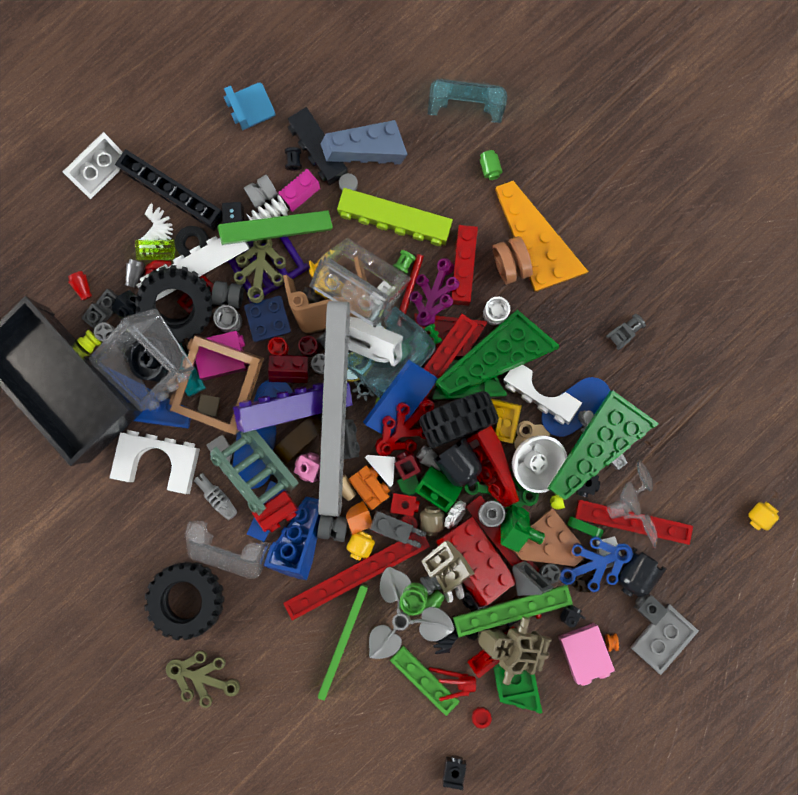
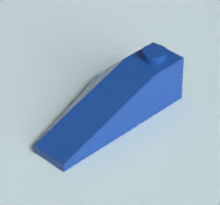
(296, 545)

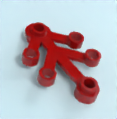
(402, 429)

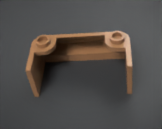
(312, 316)

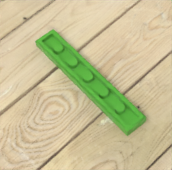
(274, 227)
(512, 611)
(342, 642)

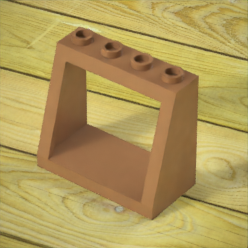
(246, 391)

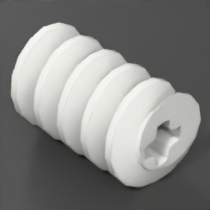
(270, 211)

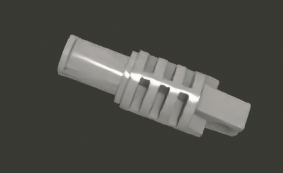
(216, 497)

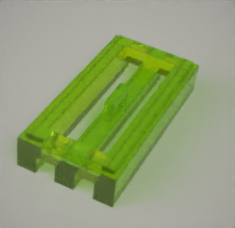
(154, 256)

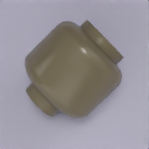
(432, 520)

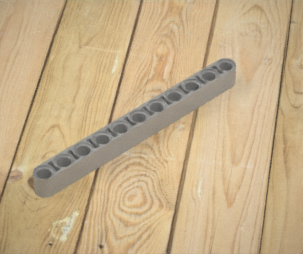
(334, 408)

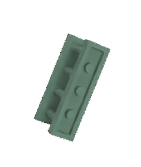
(262, 452)

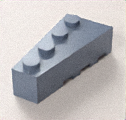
(366, 143)

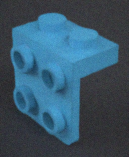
(249, 105)

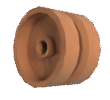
(512, 260)

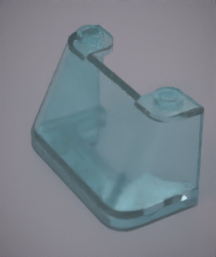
(466, 90)
(415, 346)

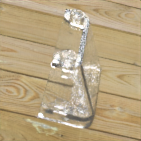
(200, 549)

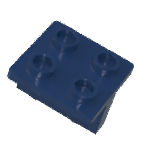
(267, 319)

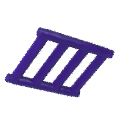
(269, 286)

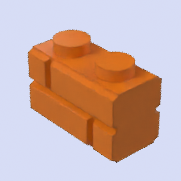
(369, 487)

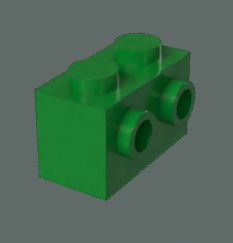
(438, 490)

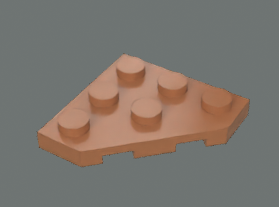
(556, 544)

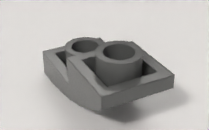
(101, 310)

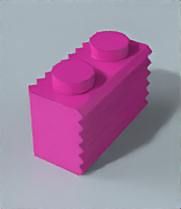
(299, 190)

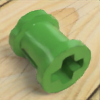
(404, 261)

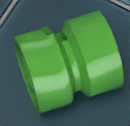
(413, 599)

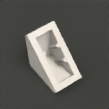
(384, 466)

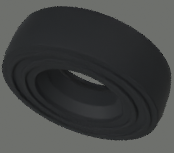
(187, 232)

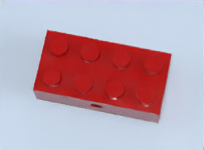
(490, 574)

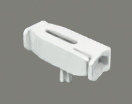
(373, 342)

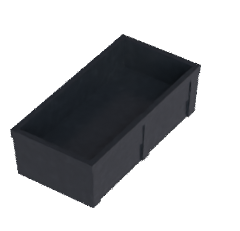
(58, 385)

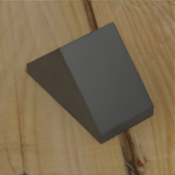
(529, 581)

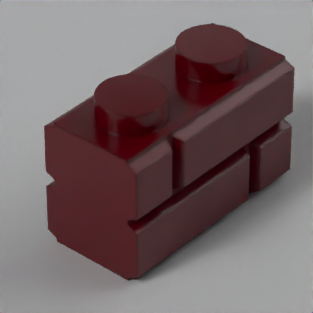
(288, 368)

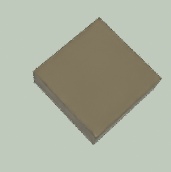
(209, 405)

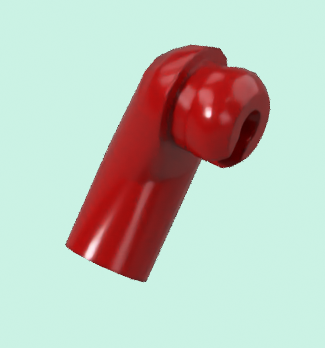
(152, 266)

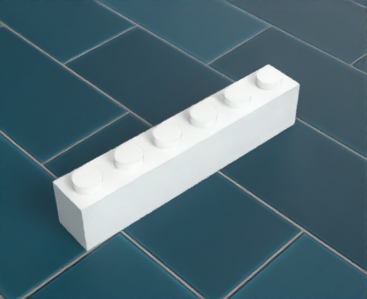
(204, 259)

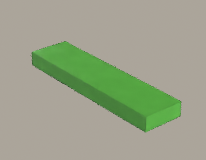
(423, 680)

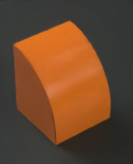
(358, 518)

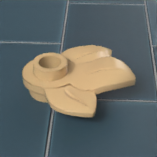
(534, 430)

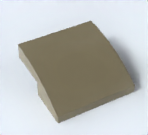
(447, 566)

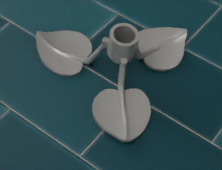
(434, 622)

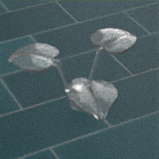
(628, 501)

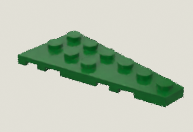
(505, 348)
(606, 437)

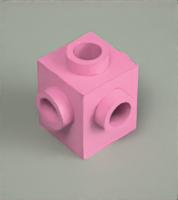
(308, 467)

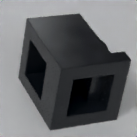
(451, 764)

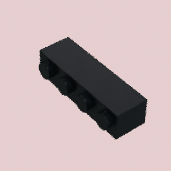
(310, 136)

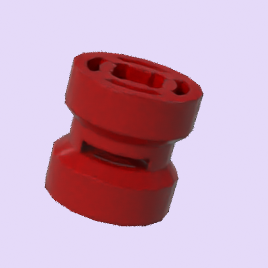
(278, 346)

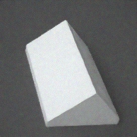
(94, 165)

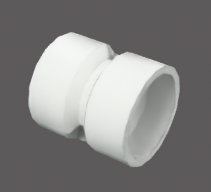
(496, 311)

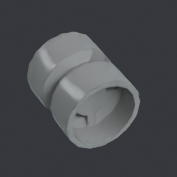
(261, 191)
(227, 319)
(491, 514)

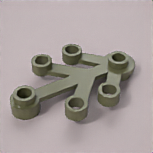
(259, 266)
(198, 677)

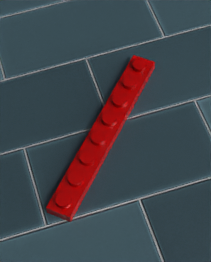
(353, 576)

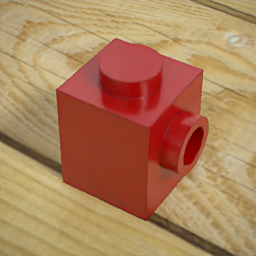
(404, 504)

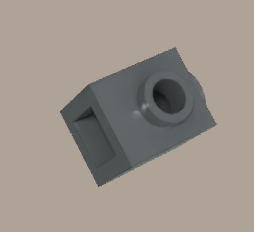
(650, 609)

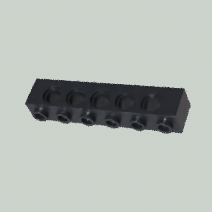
(169, 190)

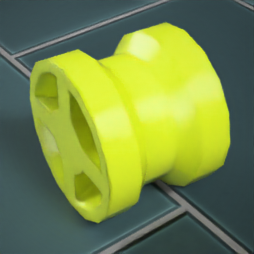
(89, 341)

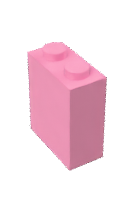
(586, 654)

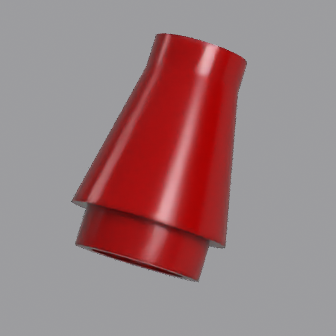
(80, 285)

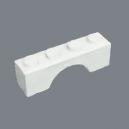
(562, 407)

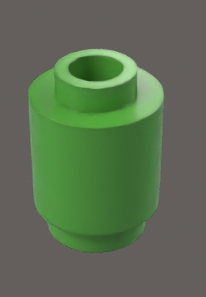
(490, 165)

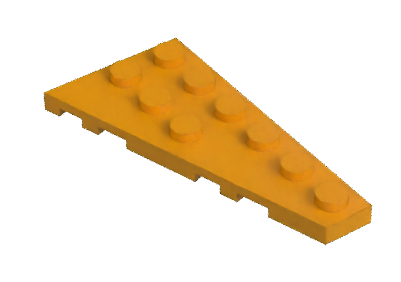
(548, 253)

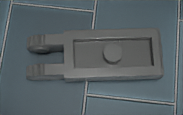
(395, 529)

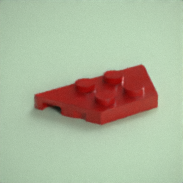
(444, 324)

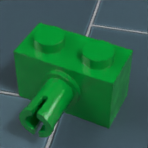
(517, 529)

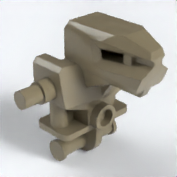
(516, 649)

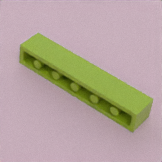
(394, 216)

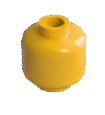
(763, 516)
(360, 545)

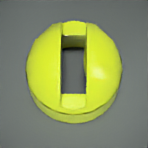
(557, 502)

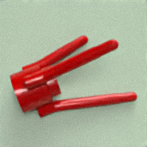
(465, 683)

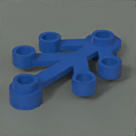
(599, 562)

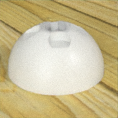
(538, 462)

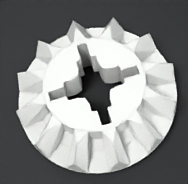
(455, 515)

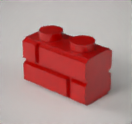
(276, 510)

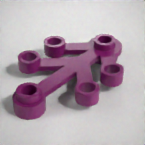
(427, 313)

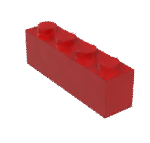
(464, 264)

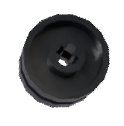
(145, 365)

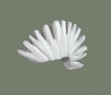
(158, 230)

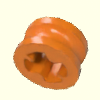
(612, 642)

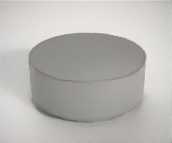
(348, 181)

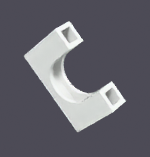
(132, 447)

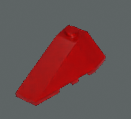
(494, 466)

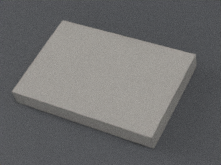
(665, 641)

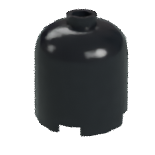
(460, 464)
(640, 574)

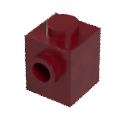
(407, 464)

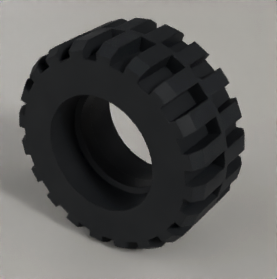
(187, 282)
(458, 419)
(159, 607)

